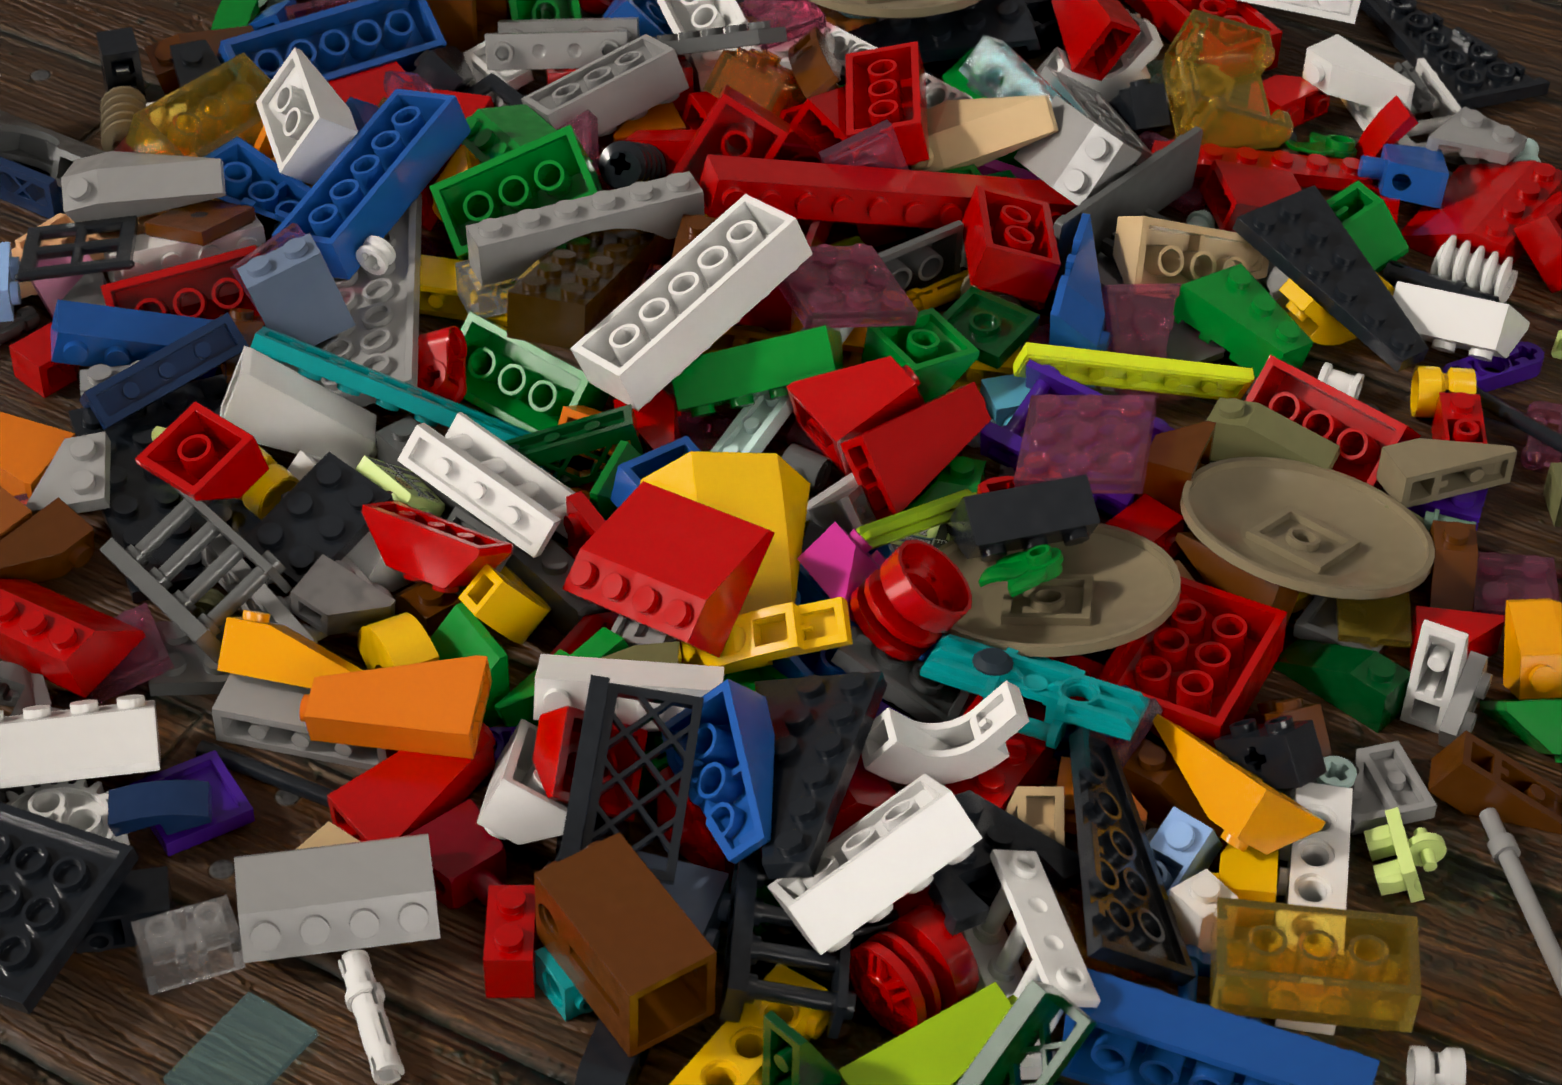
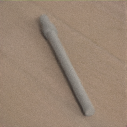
(1506, 853)

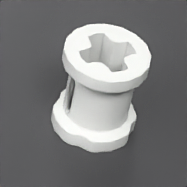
(1342, 381)

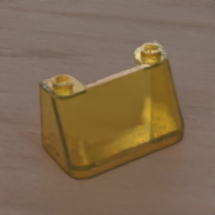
(1218, 86)

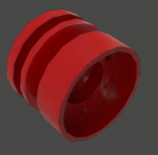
(911, 600)
(912, 970)

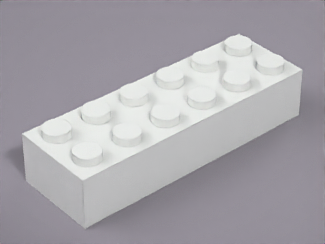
(692, 301)

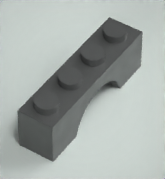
(40, 146)

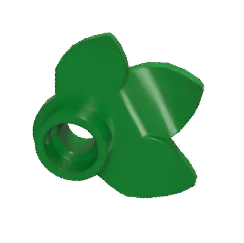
(1330, 146)
(1025, 569)

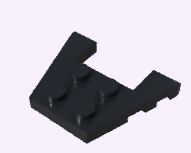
(999, 832)

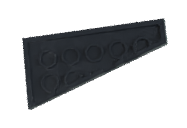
(956, 32)
(1461, 60)
(1321, 257)

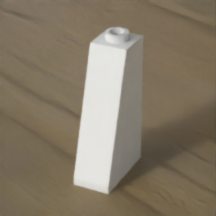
(295, 412)

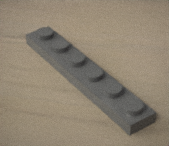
(715, 39)

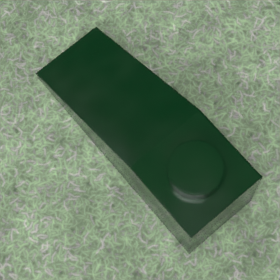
(1349, 678)
(792, 1058)

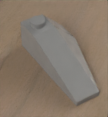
(138, 184)

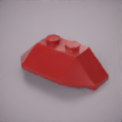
(430, 546)

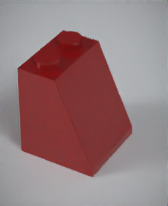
(852, 401)

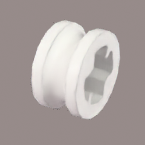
(375, 255)

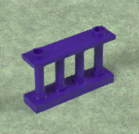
(1004, 442)

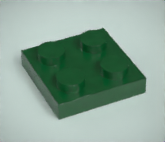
(991, 324)

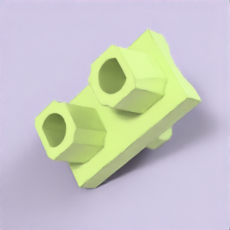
(1421, 850)

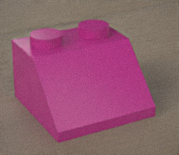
(840, 562)

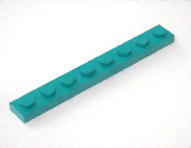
(388, 391)

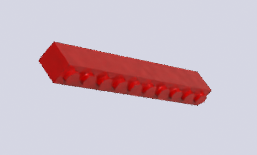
(858, 192)

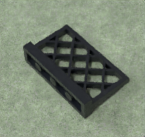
(592, 762)

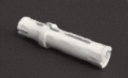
(366, 1000)

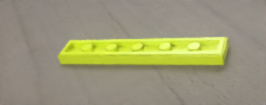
(1139, 371)

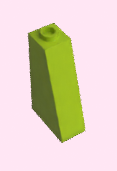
(937, 1048)

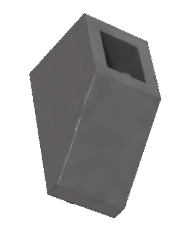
(338, 599)

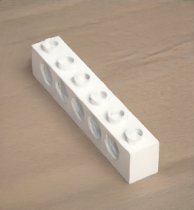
(1318, 864)

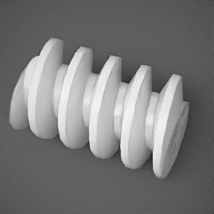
(1478, 272)

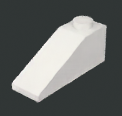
(1353, 74)
(1434, 675)

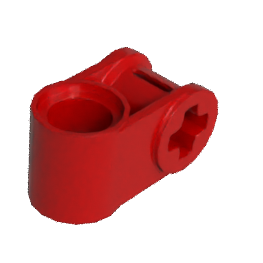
(443, 363)

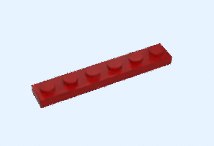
(1307, 169)

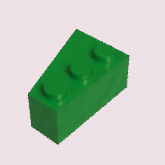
(1241, 319)

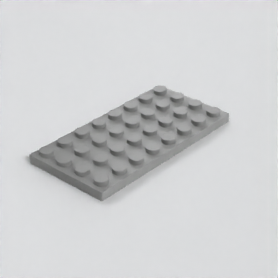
(383, 311)

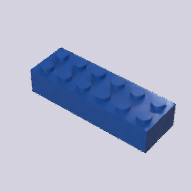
(344, 38)
(379, 175)
(1169, 1040)

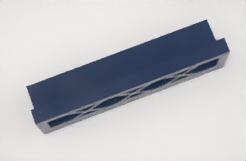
(30, 189)
(164, 371)

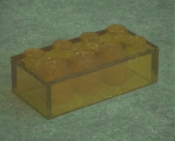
(203, 112)
(1315, 964)

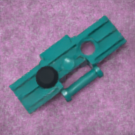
(984, 668)

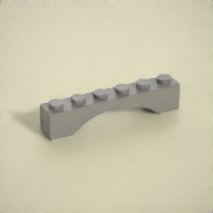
(512, 243)

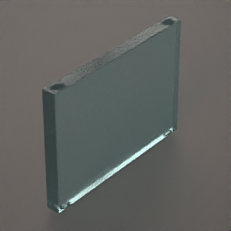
(245, 1047)

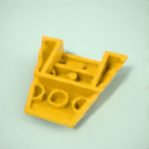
(755, 489)

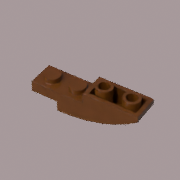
(815, 63)

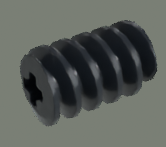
(631, 162)

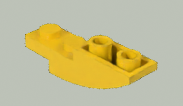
(779, 634)

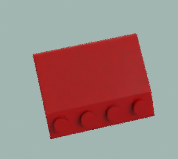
(1484, 207)
(671, 566)
(1203, 659)

